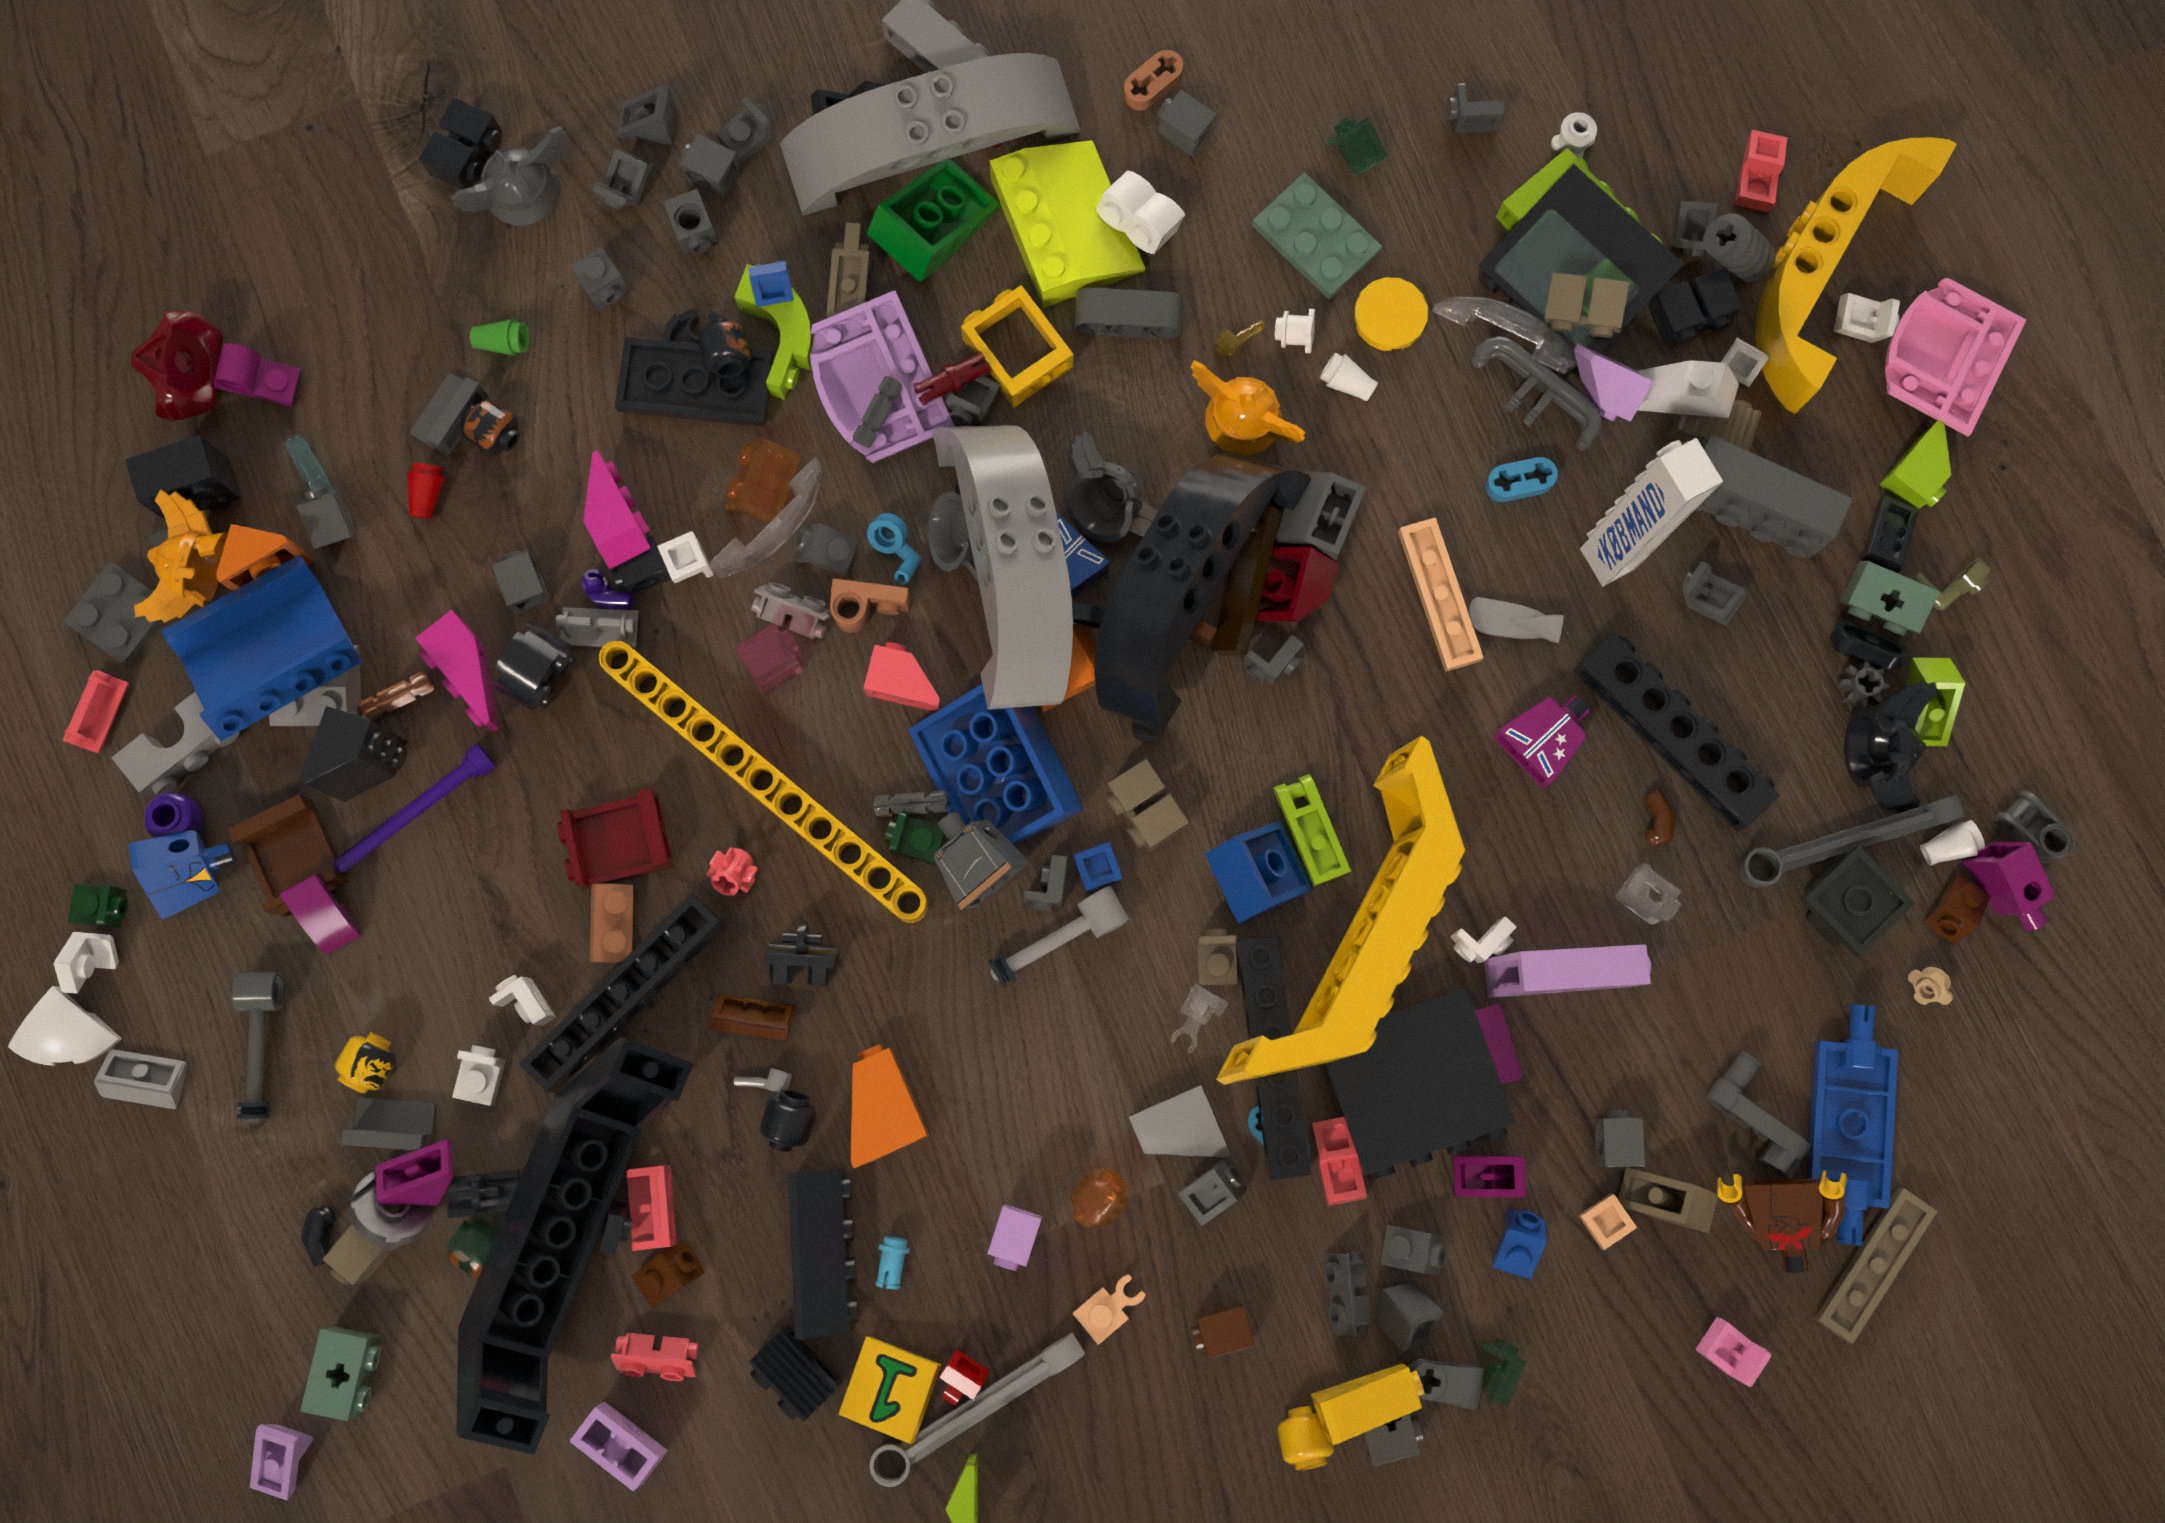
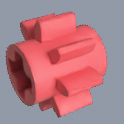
(732, 871)

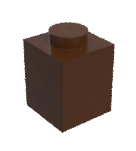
(1222, 1331)

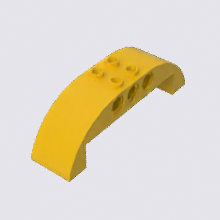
(1816, 246)

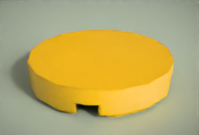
(1390, 314)

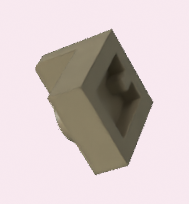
(1216, 958)

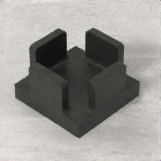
(1854, 902)

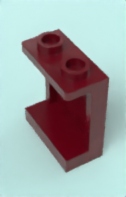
(615, 840)

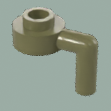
(1969, 580)

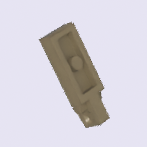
(848, 272)

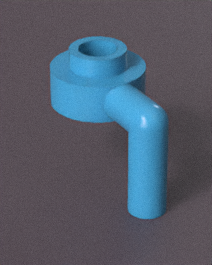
(894, 542)

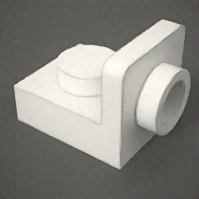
(81, 956)
(530, 1004)
(479, 1076)

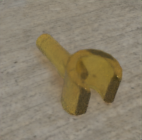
(1229, 343)

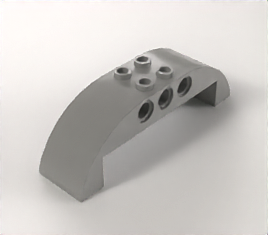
(926, 123)
(1015, 560)

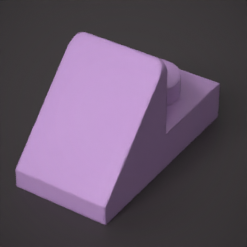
(277, 1459)

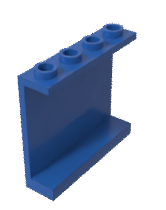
(261, 647)

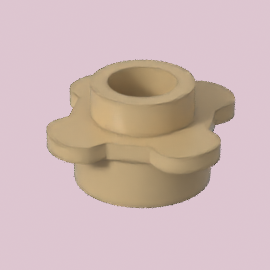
(1933, 978)

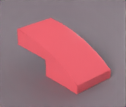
(1760, 171)
(1338, 1162)

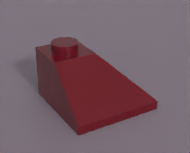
(1295, 584)

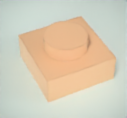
(1607, 1221)

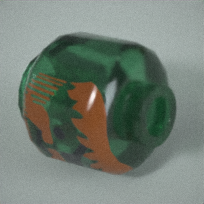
(471, 1246)

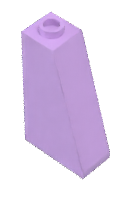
(1567, 970)

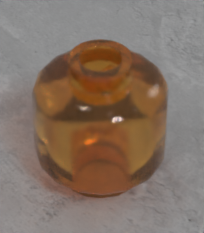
(1099, 1198)

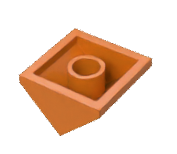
(253, 553)

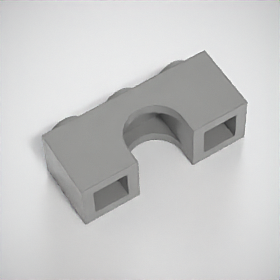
(156, 768)

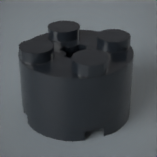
(532, 666)

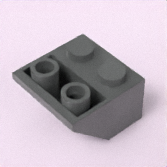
(1321, 514)

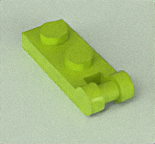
(1312, 831)

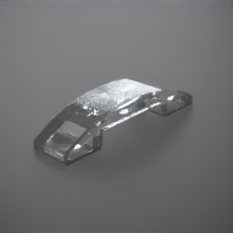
(1550, 347)
(738, 558)

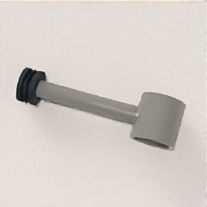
(1100, 913)

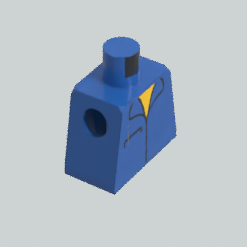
(178, 870)

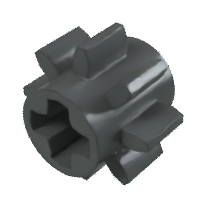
(1868, 678)

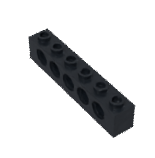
(1680, 754)
(622, 994)
(1278, 1093)

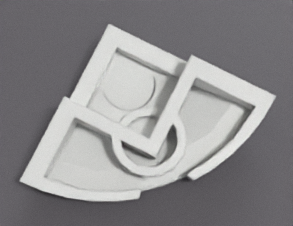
(62, 1032)

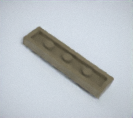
(1875, 1265)

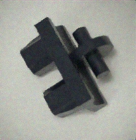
(801, 952)
(481, 1193)

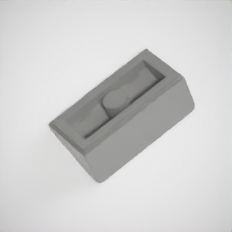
(141, 1078)

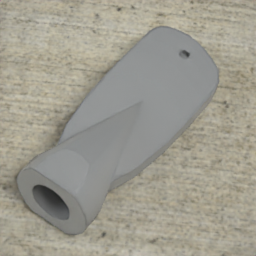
(1513, 620)

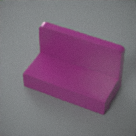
(1499, 1043)

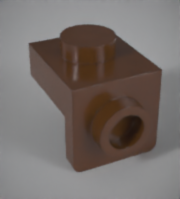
(1958, 910)
(667, 1273)

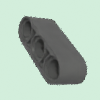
(1128, 313)

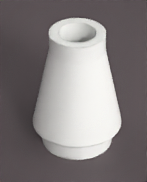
(1347, 377)
(1954, 843)

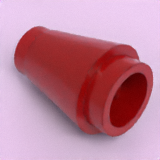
(424, 489)

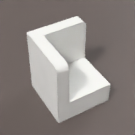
(684, 557)

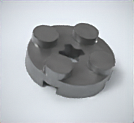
(382, 1227)

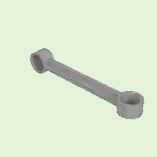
(1046, 1364)

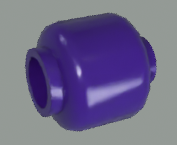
(173, 814)

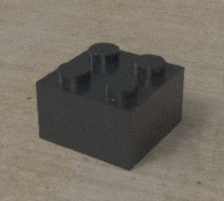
(189, 468)

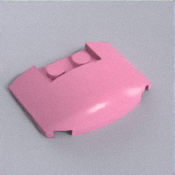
(1950, 353)

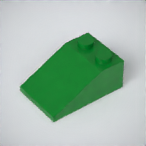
(931, 218)

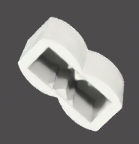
(1140, 212)

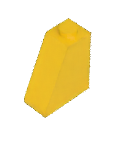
(1367, 1402)

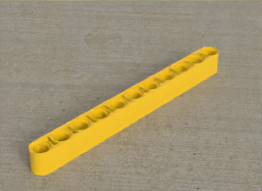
(753, 765)

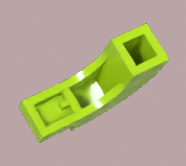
(795, 335)

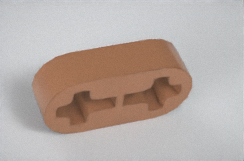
(1148, 74)

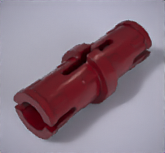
(951, 378)

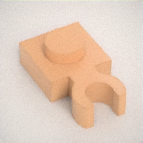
(1104, 1312)

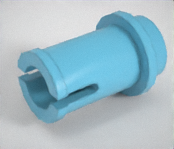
(891, 1262)

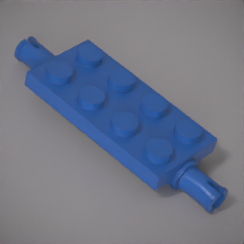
(1854, 1119)

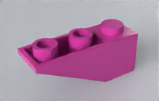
(608, 515)
(464, 662)

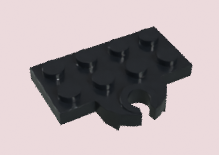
(672, 382)

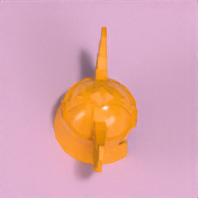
(1243, 413)
(183, 561)

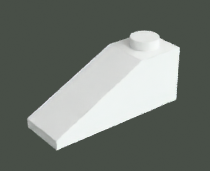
(1691, 389)

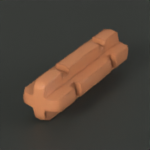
(396, 696)

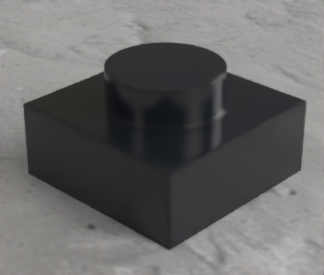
(616, 1228)

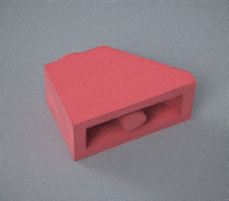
(899, 678)

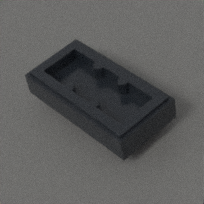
(1890, 534)

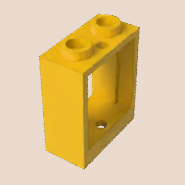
(1037, 375)

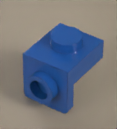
(1520, 1243)

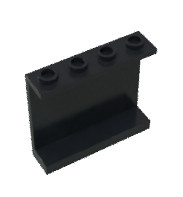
(1421, 1086)

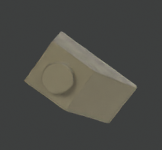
(1668, 1199)

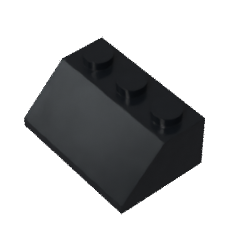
(351, 755)

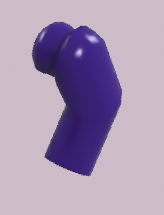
(603, 595)

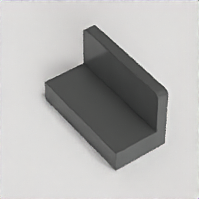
(441, 420)
(391, 1124)

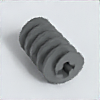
(1739, 248)

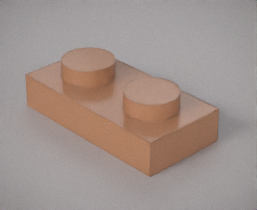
(611, 922)

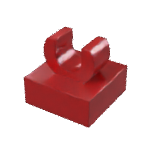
(963, 1376)

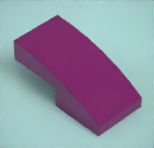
(320, 914)

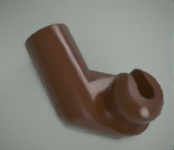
(1664, 819)

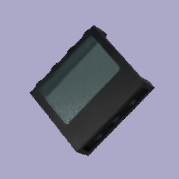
(1580, 234)

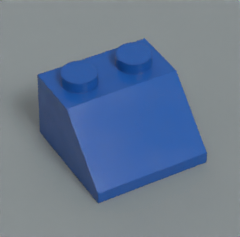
(1259, 871)

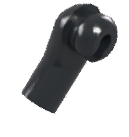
(313, 1233)

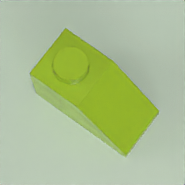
(1921, 470)
(1939, 714)

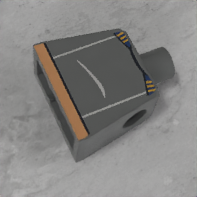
(976, 860)

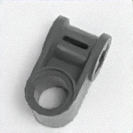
(2030, 821)
(1451, 1382)

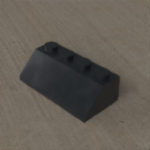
(821, 1253)

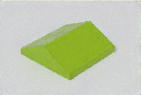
(963, 1500)

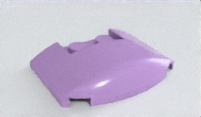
(853, 357)

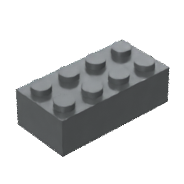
(1772, 500)

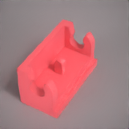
(651, 1207)

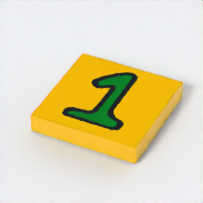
(890, 1389)

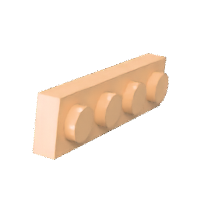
(1440, 594)

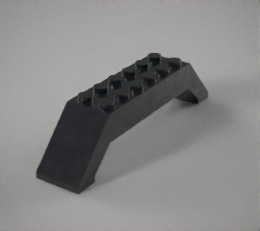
(550, 1239)

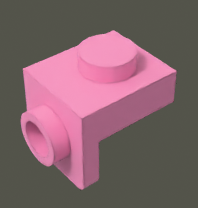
(1733, 1352)

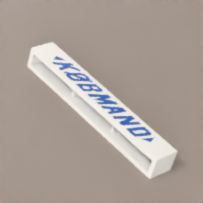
(1650, 509)

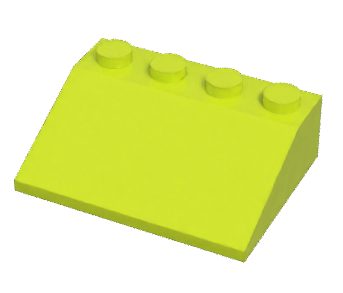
(1053, 216)

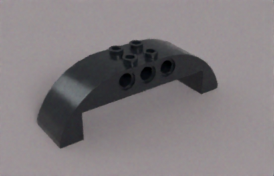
(1177, 576)

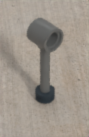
(257, 994)

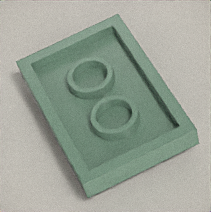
(1316, 236)

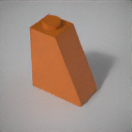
(882, 1108)

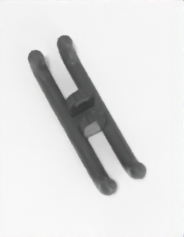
(1546, 381)

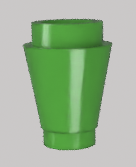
(501, 337)

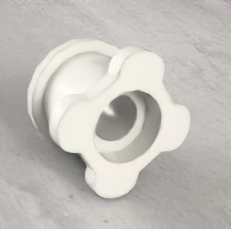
(1576, 134)
(1296, 330)

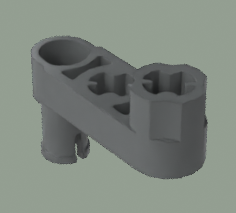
(1784, 1147)

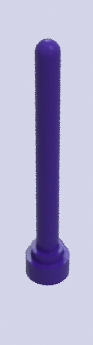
(474, 764)

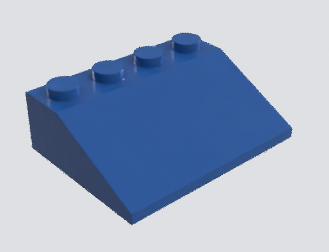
(996, 766)

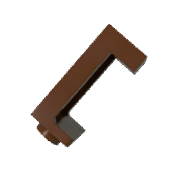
(287, 847)

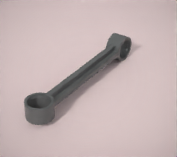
(1845, 840)

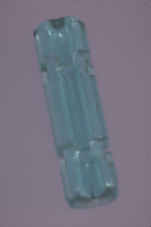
(307, 463)

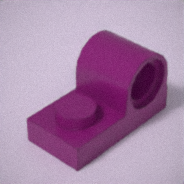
(245, 373)

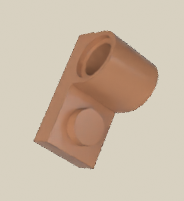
(885, 598)

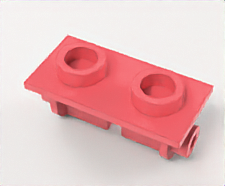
(96, 711)
(640, 1357)

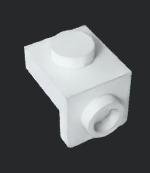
(1866, 318)
(1494, 941)

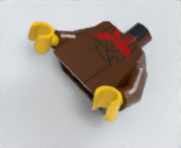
(1788, 1214)

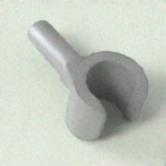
(776, 1081)

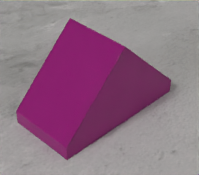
(416, 1176)
(1490, 1176)

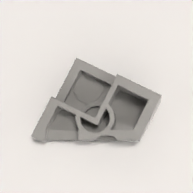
(1180, 1127)

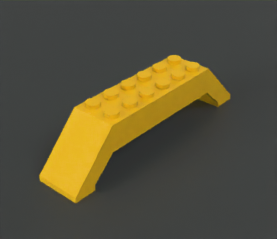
(1383, 932)

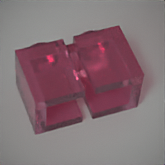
(771, 658)

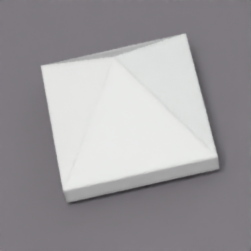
(1745, 361)

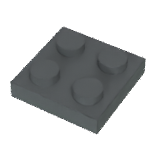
(108, 614)

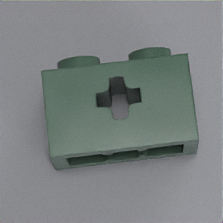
(1911, 598)
(326, 1389)

